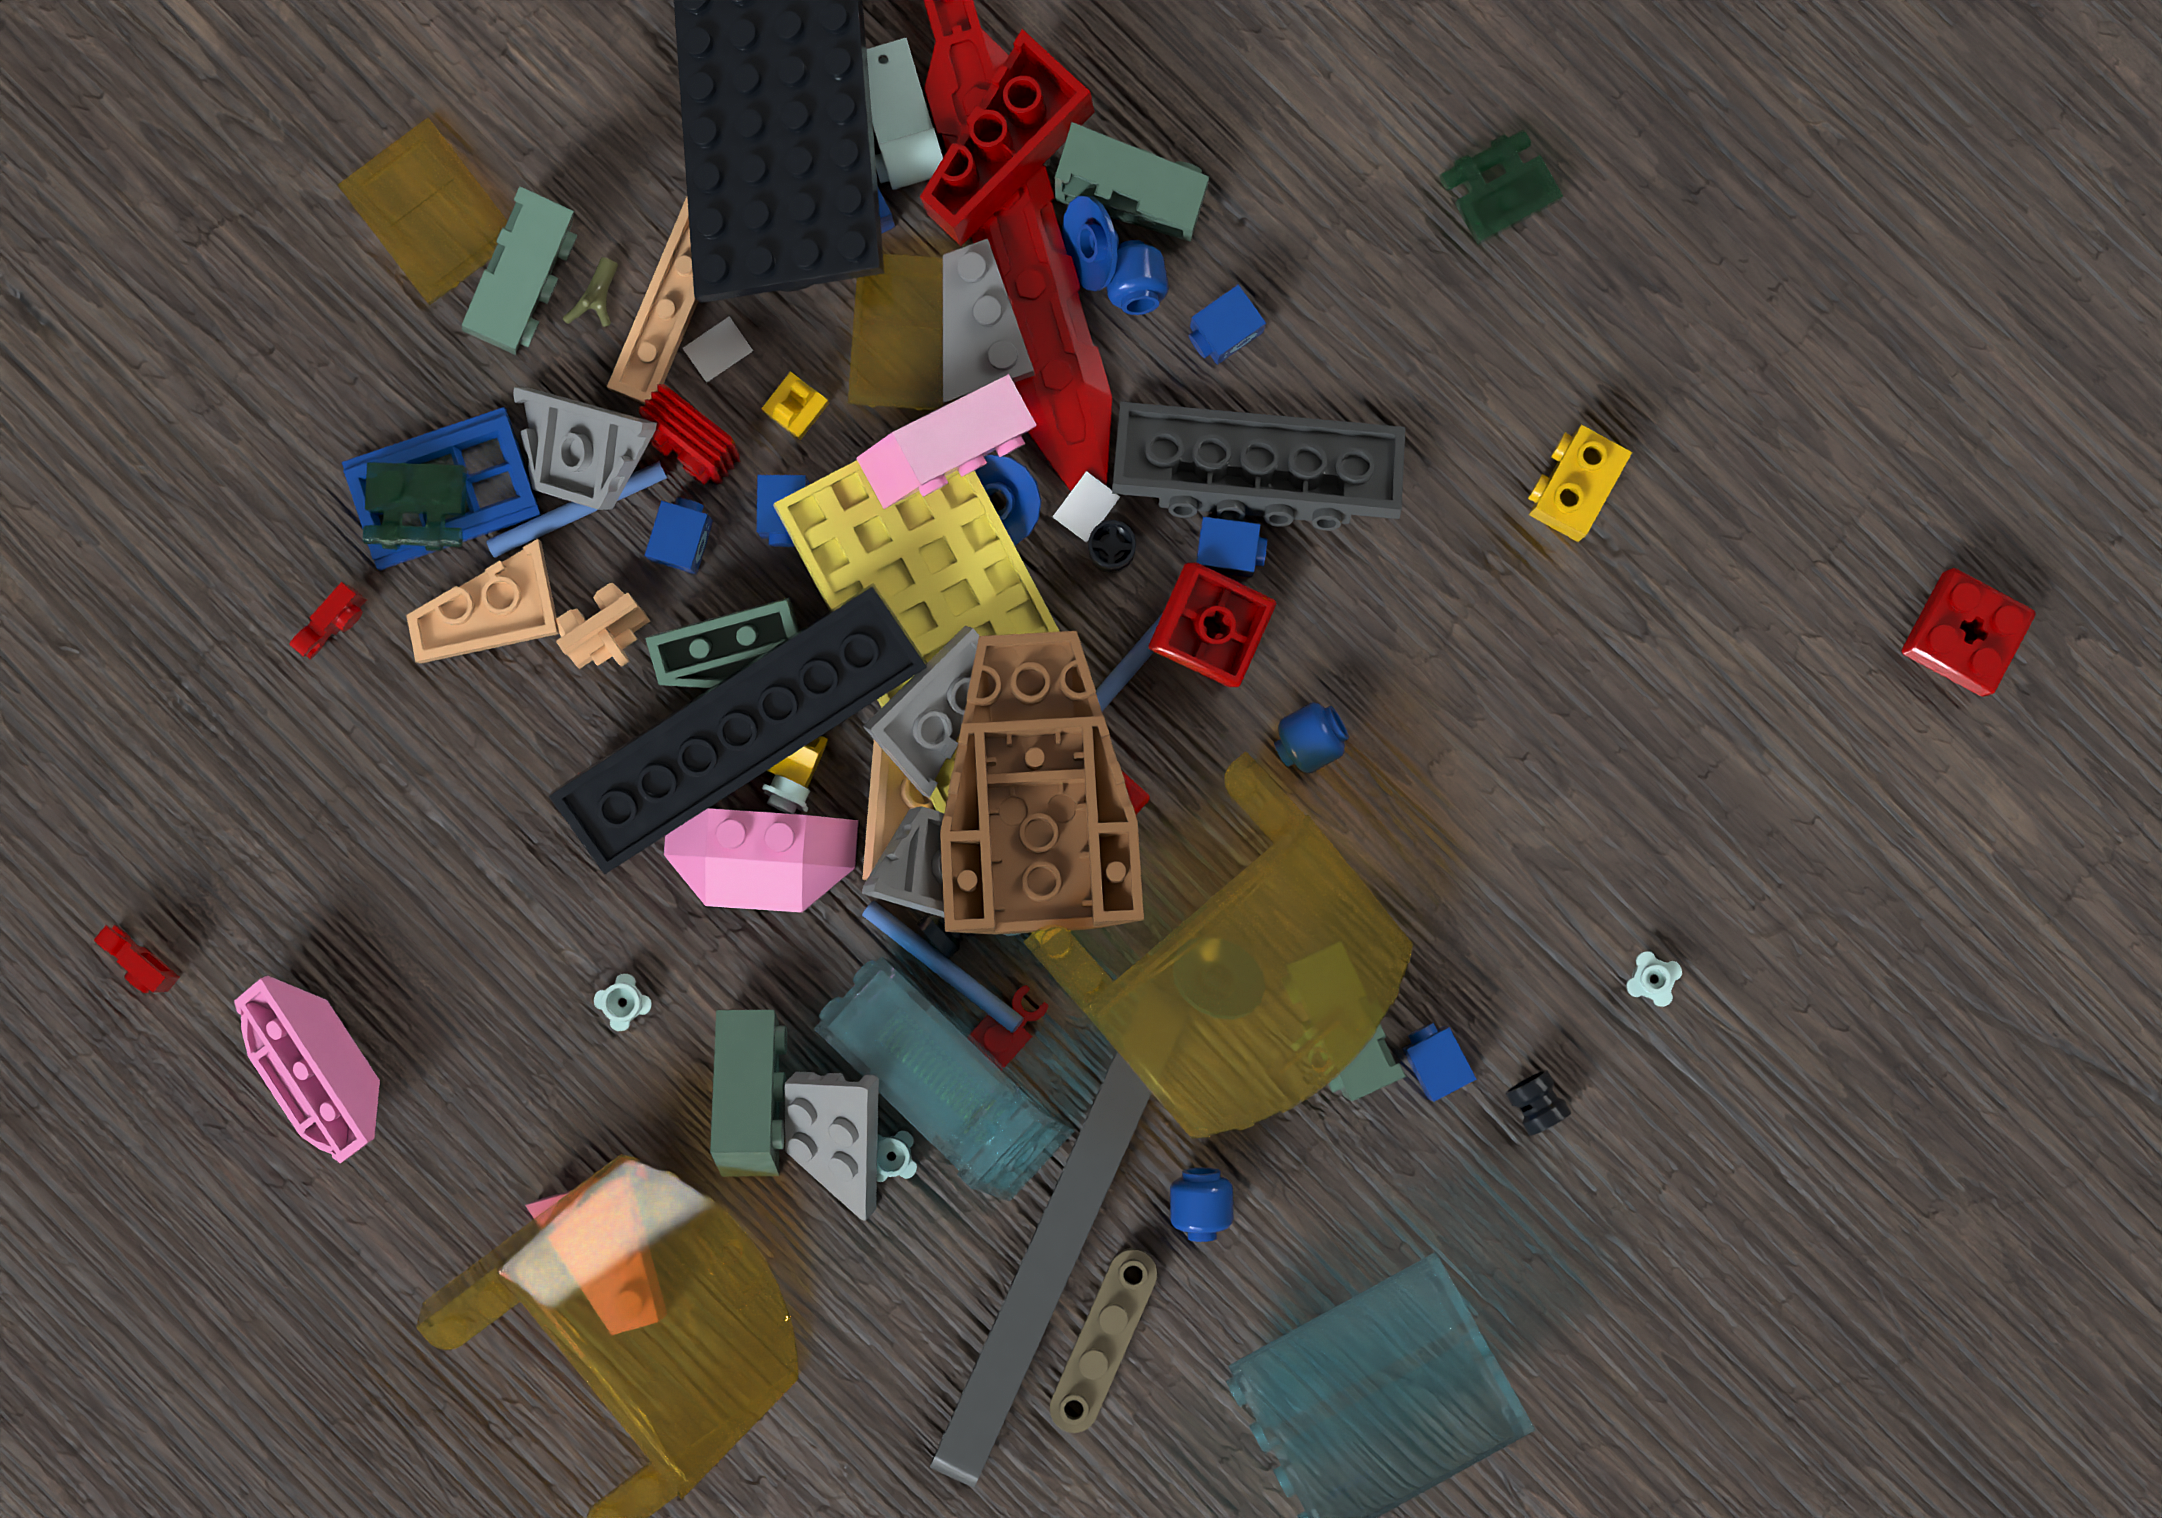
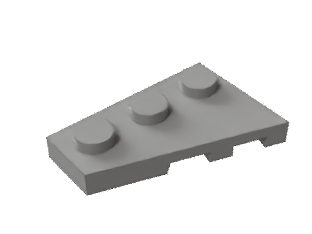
(978, 324)
(926, 715)

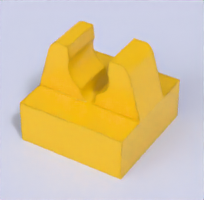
(795, 405)

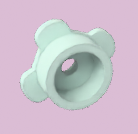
(786, 795)
(1640, 981)
(620, 1016)
(903, 1164)

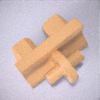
(603, 633)

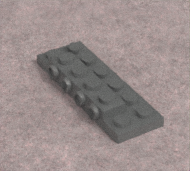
(1259, 465)

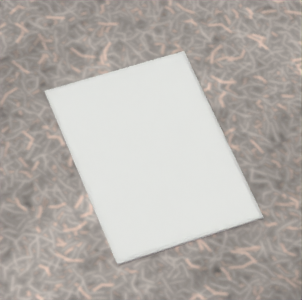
(717, 349)
(1086, 506)

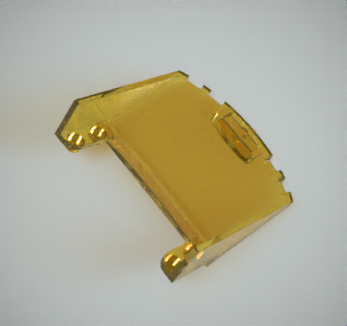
(1254, 989)
(652, 1308)

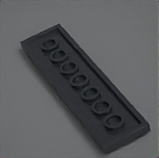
(738, 729)

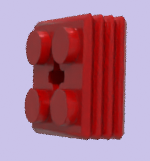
(701, 444)
(1239, 612)
(1940, 642)

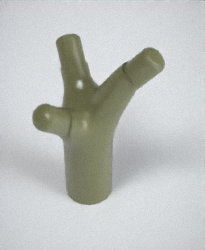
(596, 293)

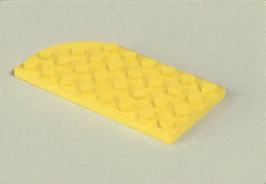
(932, 558)

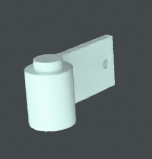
(900, 117)

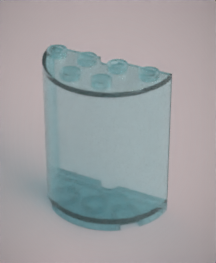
(1379, 1397)

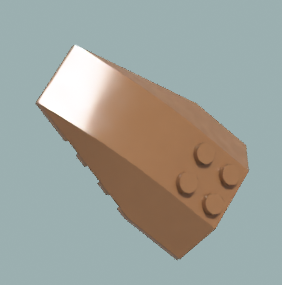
(1037, 798)

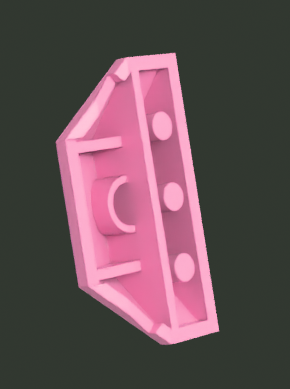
(762, 857)
(310, 1066)

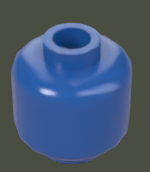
(1139, 278)
(1311, 737)
(1201, 1203)

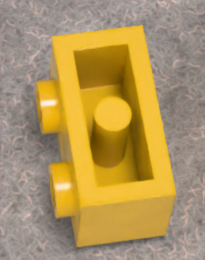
(1579, 482)

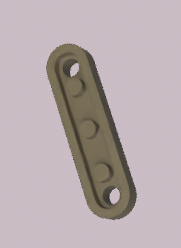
(1103, 1340)

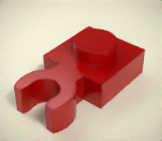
(336, 613)
(142, 967)
(998, 1039)

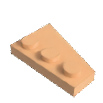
(492, 610)
(889, 801)

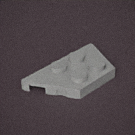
(580, 448)
(912, 865)
(835, 1134)

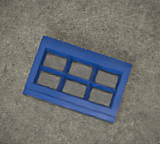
(496, 480)

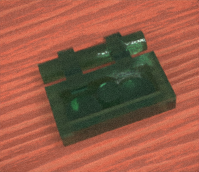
(1507, 199)
(414, 490)

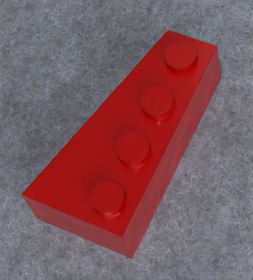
(1005, 138)

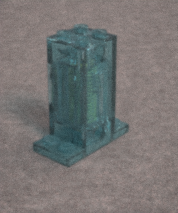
(942, 1080)

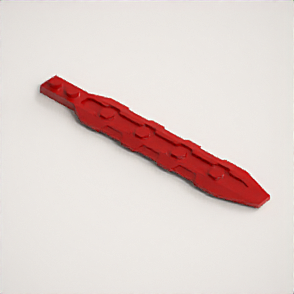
(1069, 387)

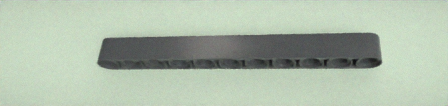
(1042, 1274)

